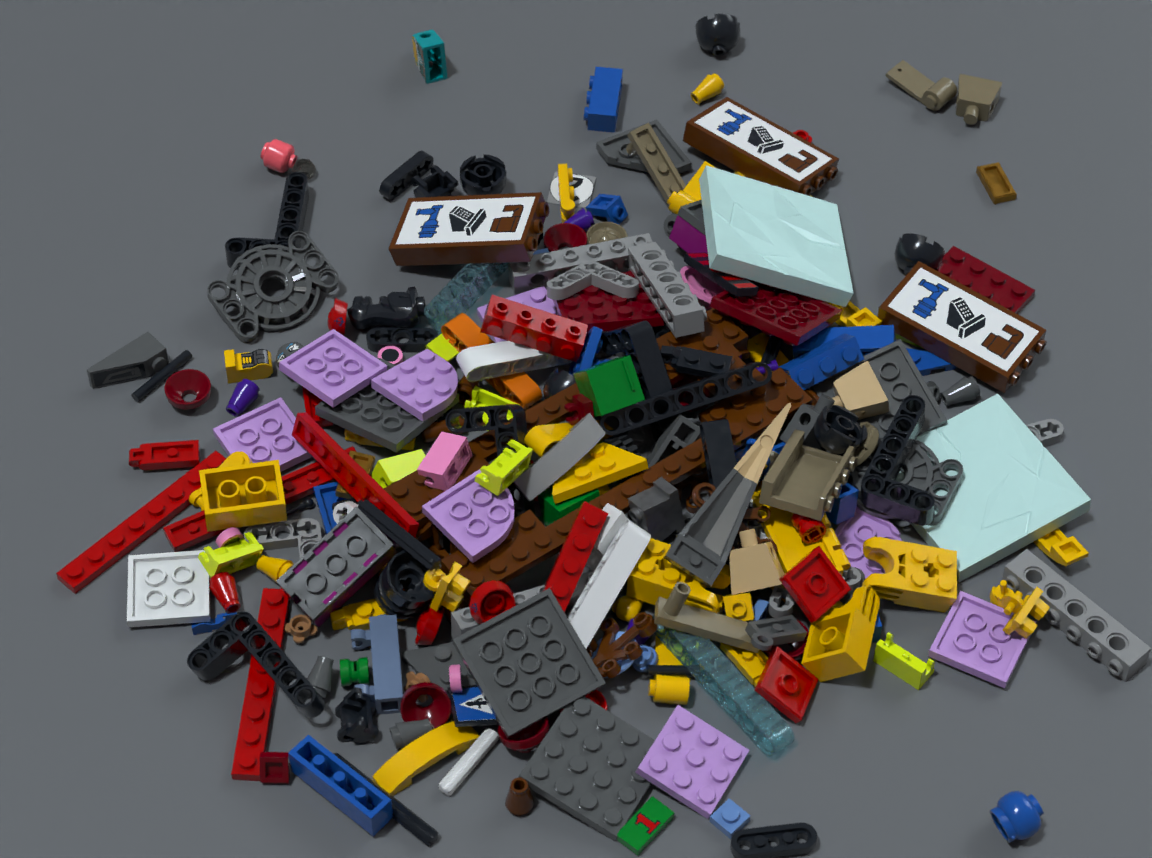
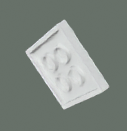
(167, 589)

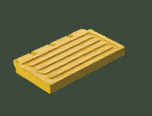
(790, 545)

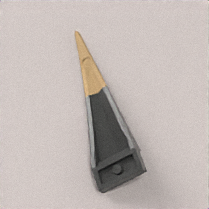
(709, 535)

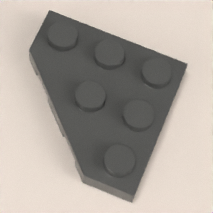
(614, 150)

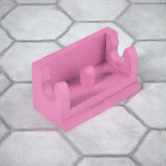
(445, 461)

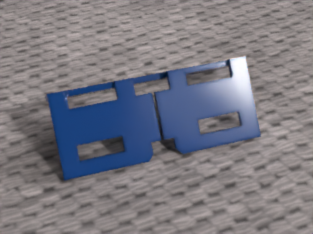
(209, 626)

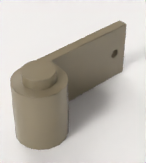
(920, 87)

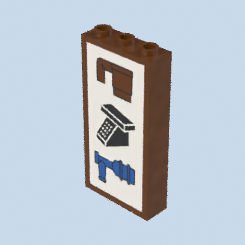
(760, 148)
(469, 229)
(962, 327)

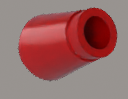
(225, 591)

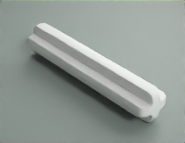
(468, 761)

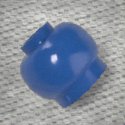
(1017, 816)

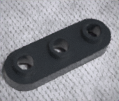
(783, 835)

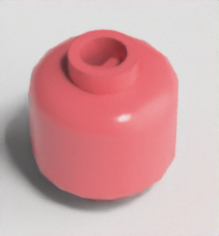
(278, 156)

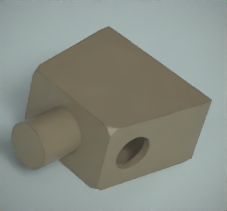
(976, 98)

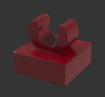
(581, 407)
(274, 767)

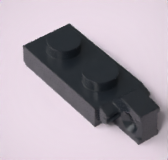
(695, 361)

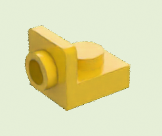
(739, 606)

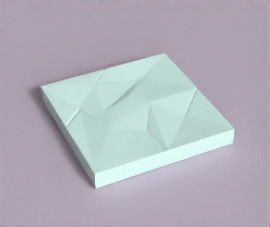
(774, 236)
(1007, 490)

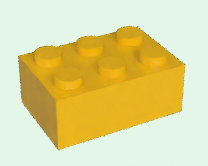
(243, 495)

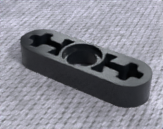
(400, 179)
(395, 333)

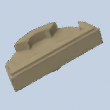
(869, 445)

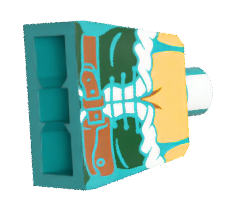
(426, 48)

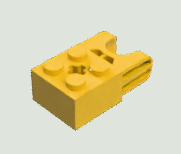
(913, 573)
(656, 578)
(842, 637)

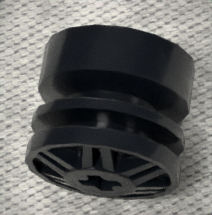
(401, 574)

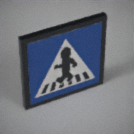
(470, 708)

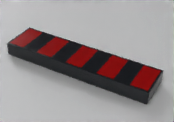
(733, 284)

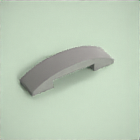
(560, 457)

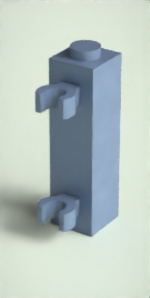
(385, 661)

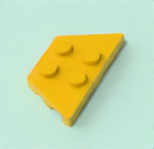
(597, 468)

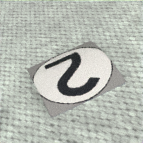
(583, 190)

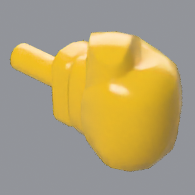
(998, 592)
(627, 608)

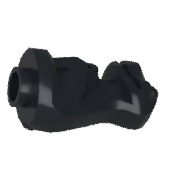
(395, 310)

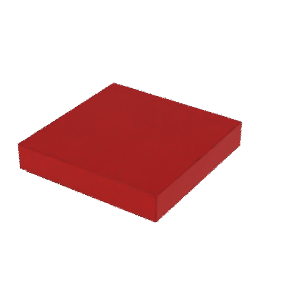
(815, 584)
(786, 684)

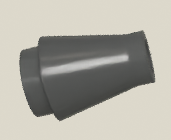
(962, 391)
(321, 675)
(406, 732)

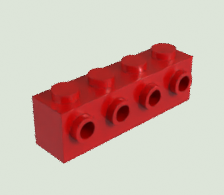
(534, 328)

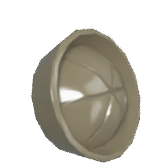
(605, 232)

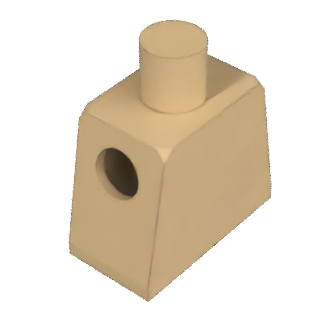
(860, 392)
(753, 565)

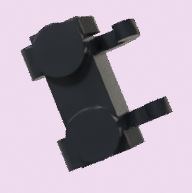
(435, 185)
(356, 718)

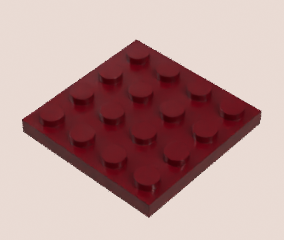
(986, 280)
(606, 310)
(778, 312)

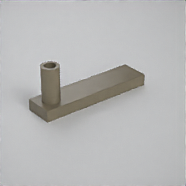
(656, 160)
(700, 622)

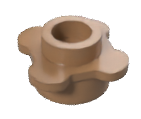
(297, 623)
(413, 679)

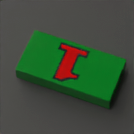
(645, 825)

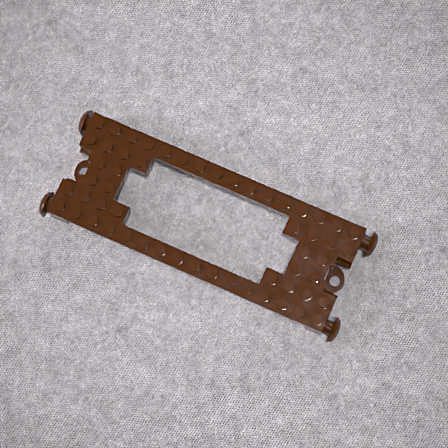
(529, 539)

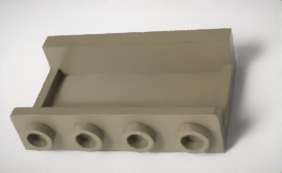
(806, 478)

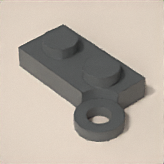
(775, 631)

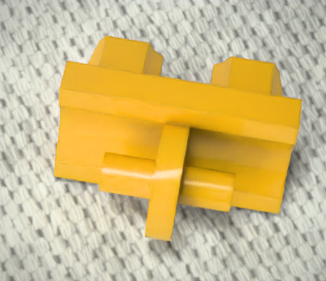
(447, 587)
(1021, 608)

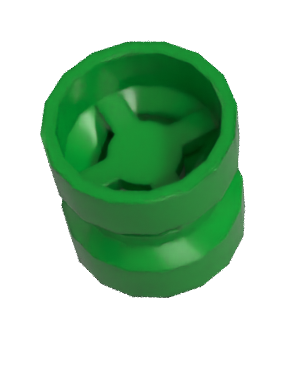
(354, 671)

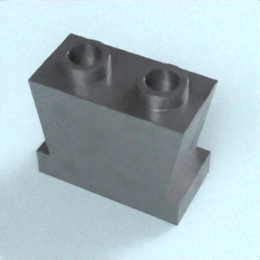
(657, 510)

